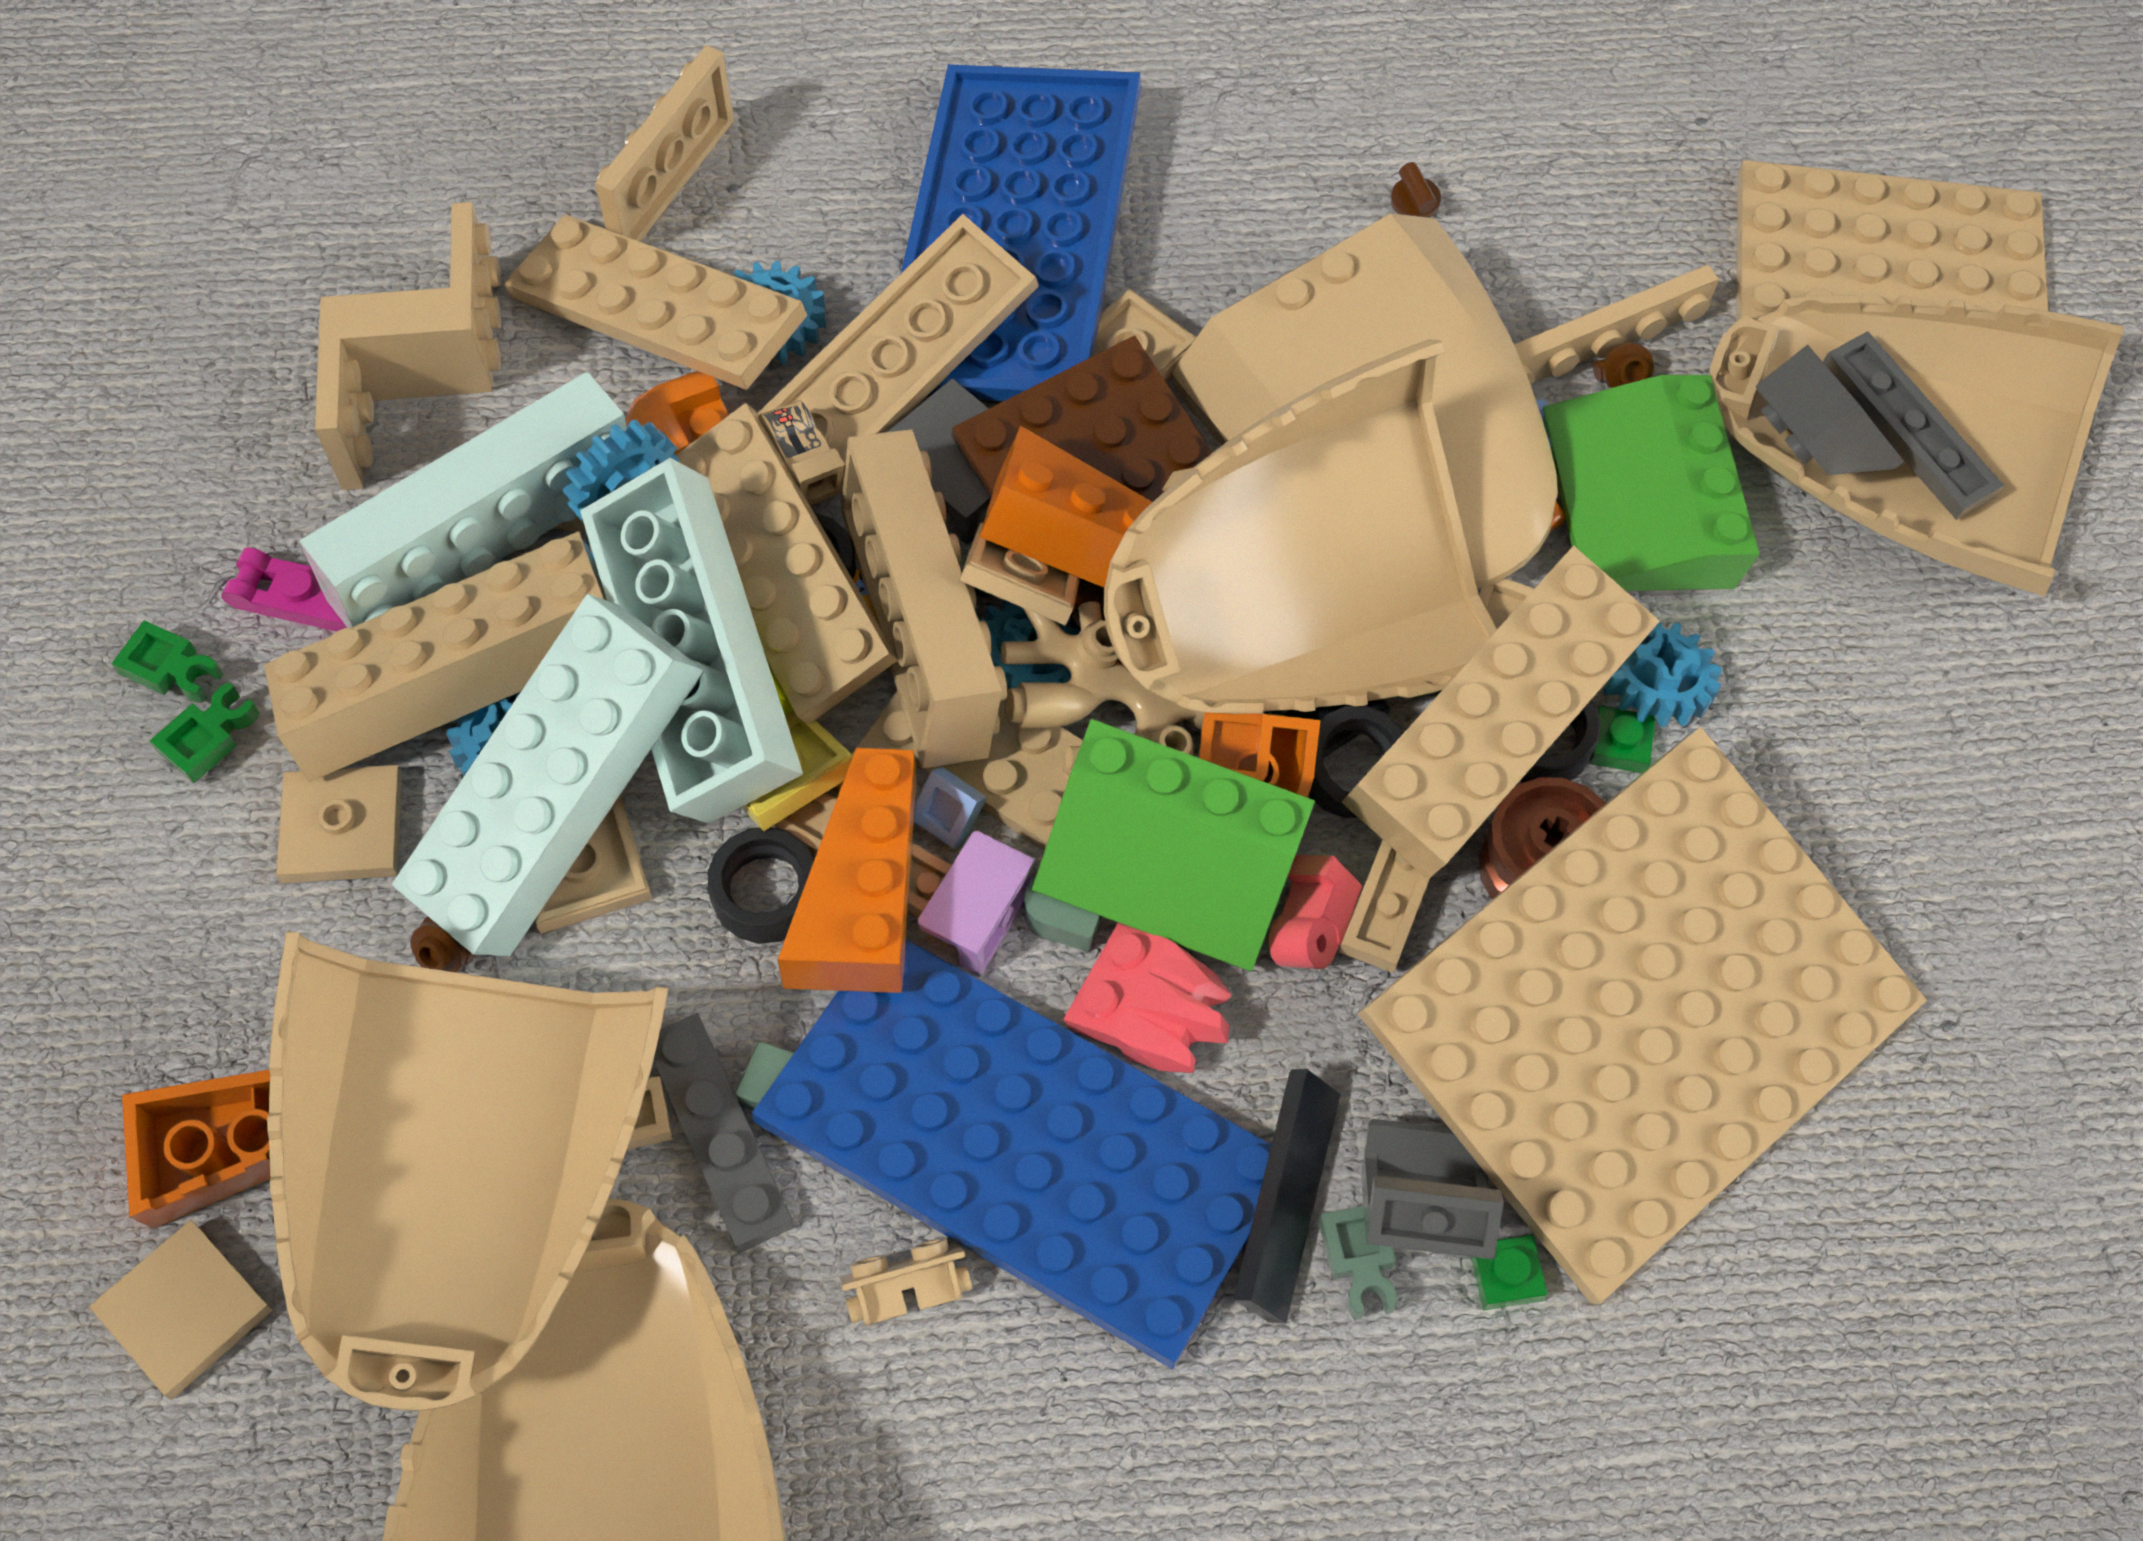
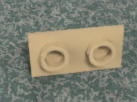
(881, 1283)

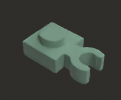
(1351, 1257)

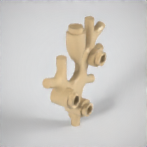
(1094, 679)

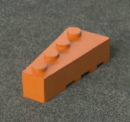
(1059, 509)
(857, 892)
(195, 1144)

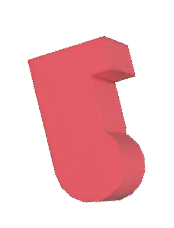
(1314, 913)

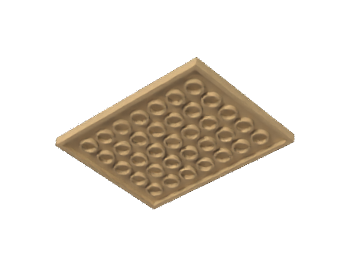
(1643, 1013)

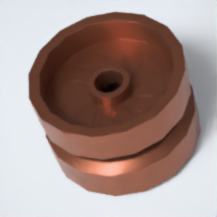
(1531, 824)

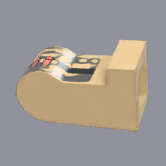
(805, 450)

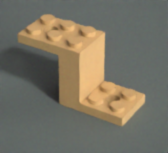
(406, 346)

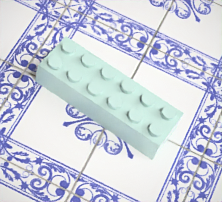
(462, 507)
(675, 571)
(547, 777)

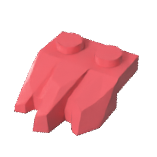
(1150, 1001)

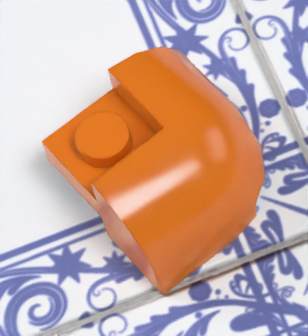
(681, 408)
(1263, 747)

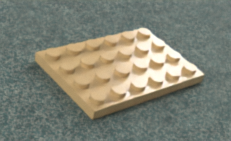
(1884, 239)

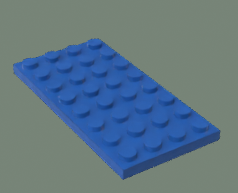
(1044, 175)
(1026, 1148)

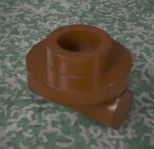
(1414, 193)
(1624, 365)
(437, 948)

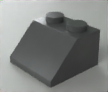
(1823, 418)

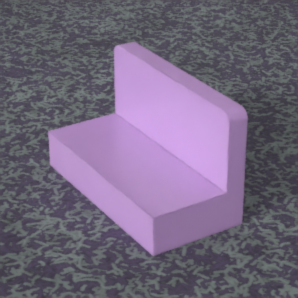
(979, 899)

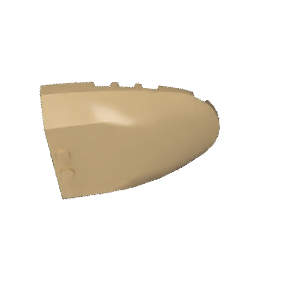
(1362, 302)
(2006, 381)
(1306, 558)
(440, 1162)
(614, 1421)

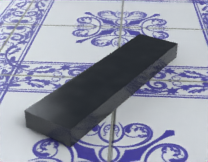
(1287, 1197)

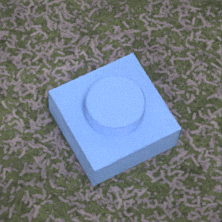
(948, 807)

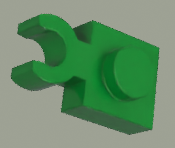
(163, 658)
(200, 738)

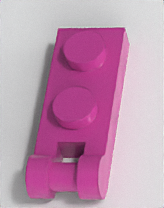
(291, 596)

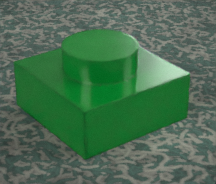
(1623, 740)
(1511, 1276)

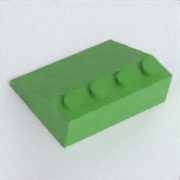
(1652, 484)
(1172, 845)

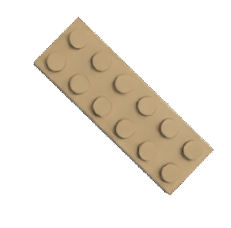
(918, 599)
(427, 658)
(1500, 713)

